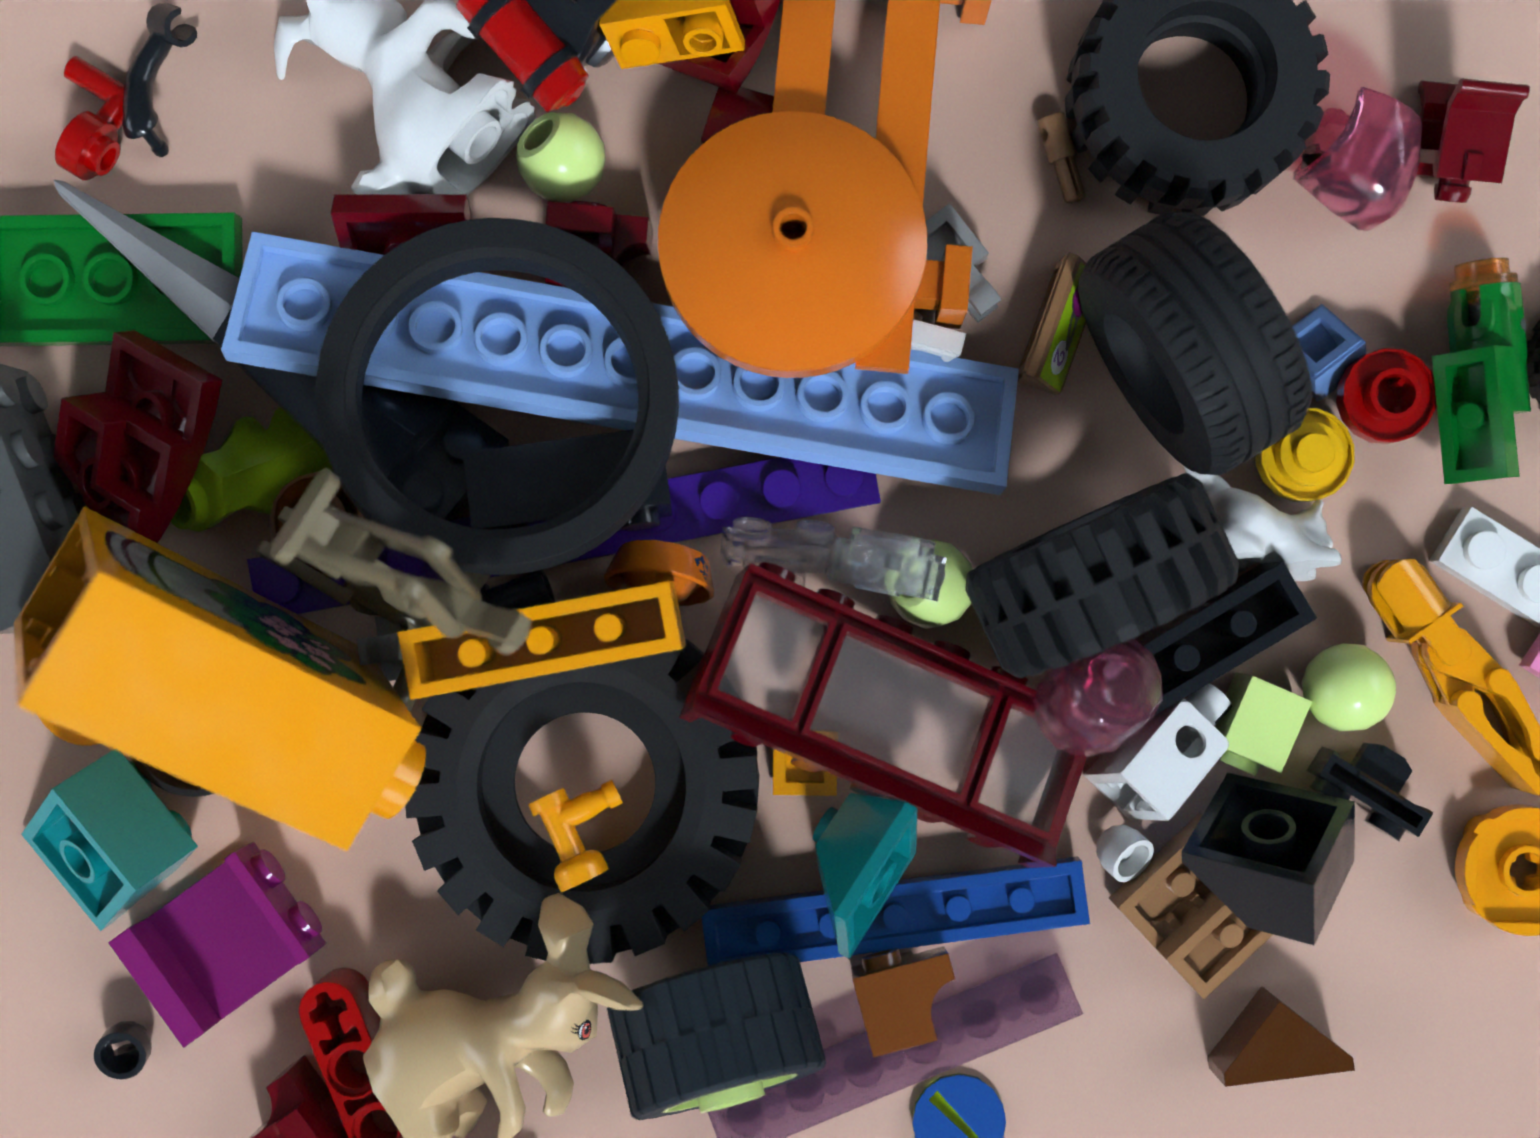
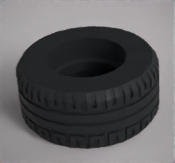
(1196, 342)

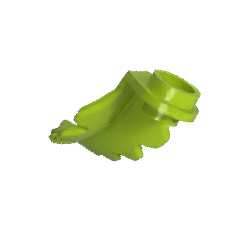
(248, 471)

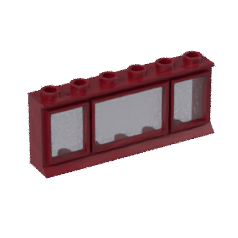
(884, 712)

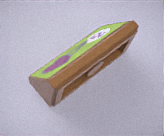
(1055, 330)

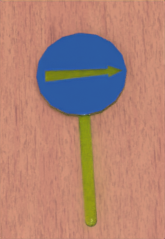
(958, 1108)

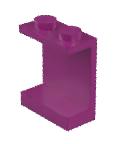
(219, 942)

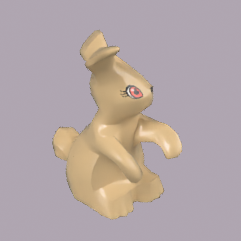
(446, 1044)

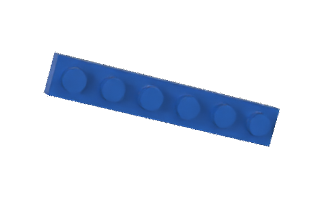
(915, 914)

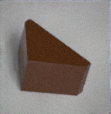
(1273, 1045)

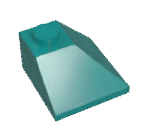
(861, 860)

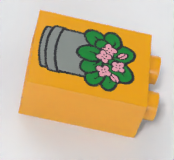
(213, 684)

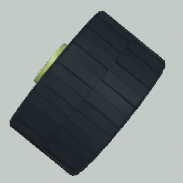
(717, 1036)

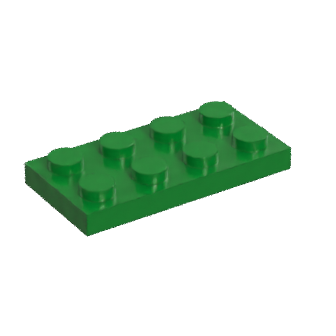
(75, 288)

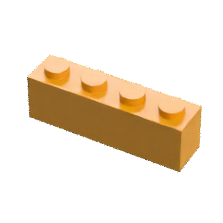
(560, 639)

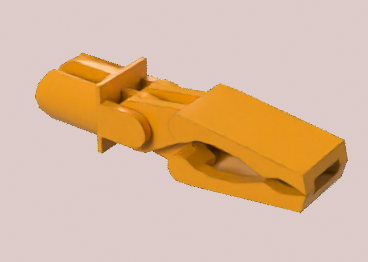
(1456, 668)

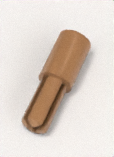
(1061, 154)

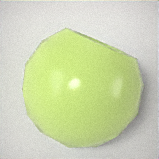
(560, 157)
(952, 597)
(1349, 687)

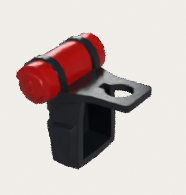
(543, 42)

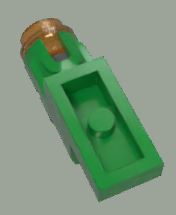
(1483, 374)

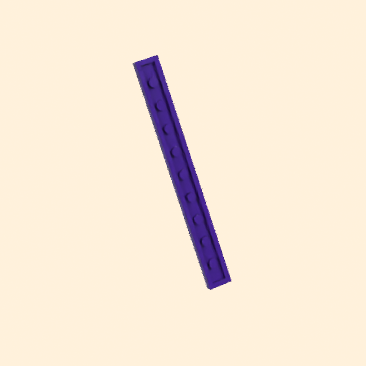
(700, 507)

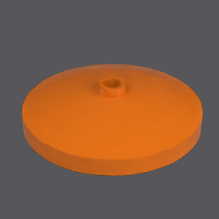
(780, 300)

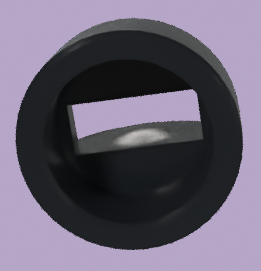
(128, 1059)

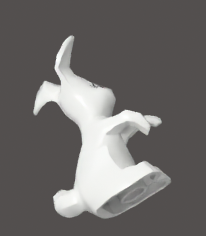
(426, 124)

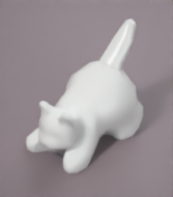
(1268, 535)

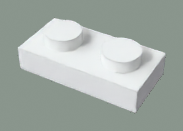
(1492, 562)

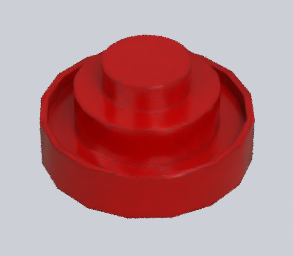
(1386, 396)

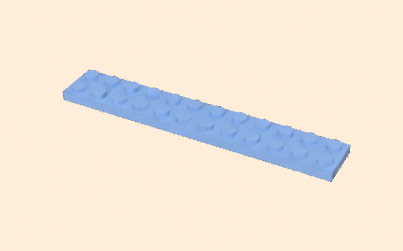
(562, 359)

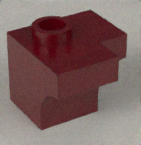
(615, 234)
(301, 1106)

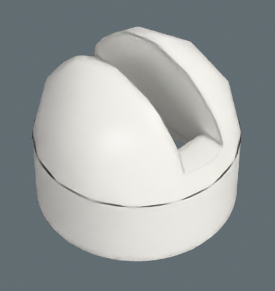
(1124, 852)

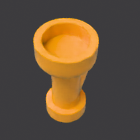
(560, 818)

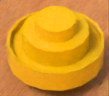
(1310, 460)

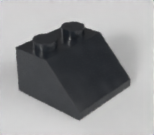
(1274, 854)

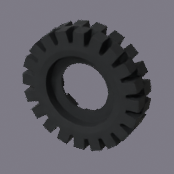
(505, 869)

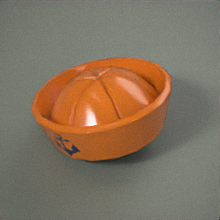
(656, 561)

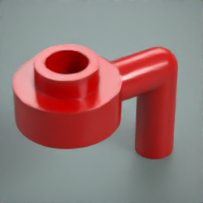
(90, 140)

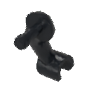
(138, 110)

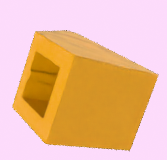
(670, 30)

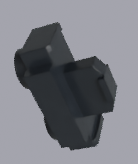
(1375, 784)

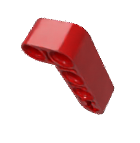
(348, 1087)

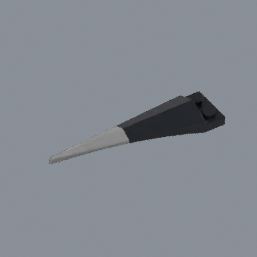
(410, 434)

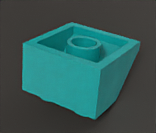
(108, 837)

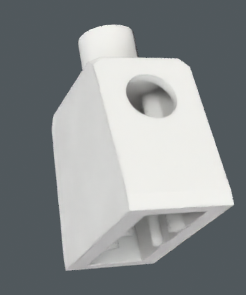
(1166, 760)

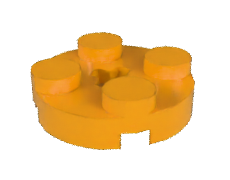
(1484, 865)

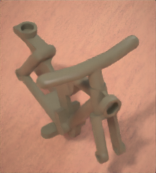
(350, 549)

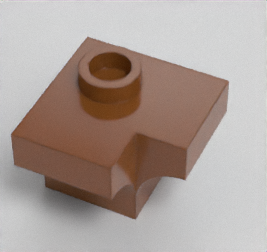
(898, 996)

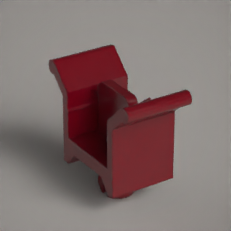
(1466, 133)

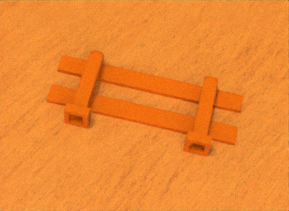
(900, 127)

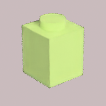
(1260, 724)

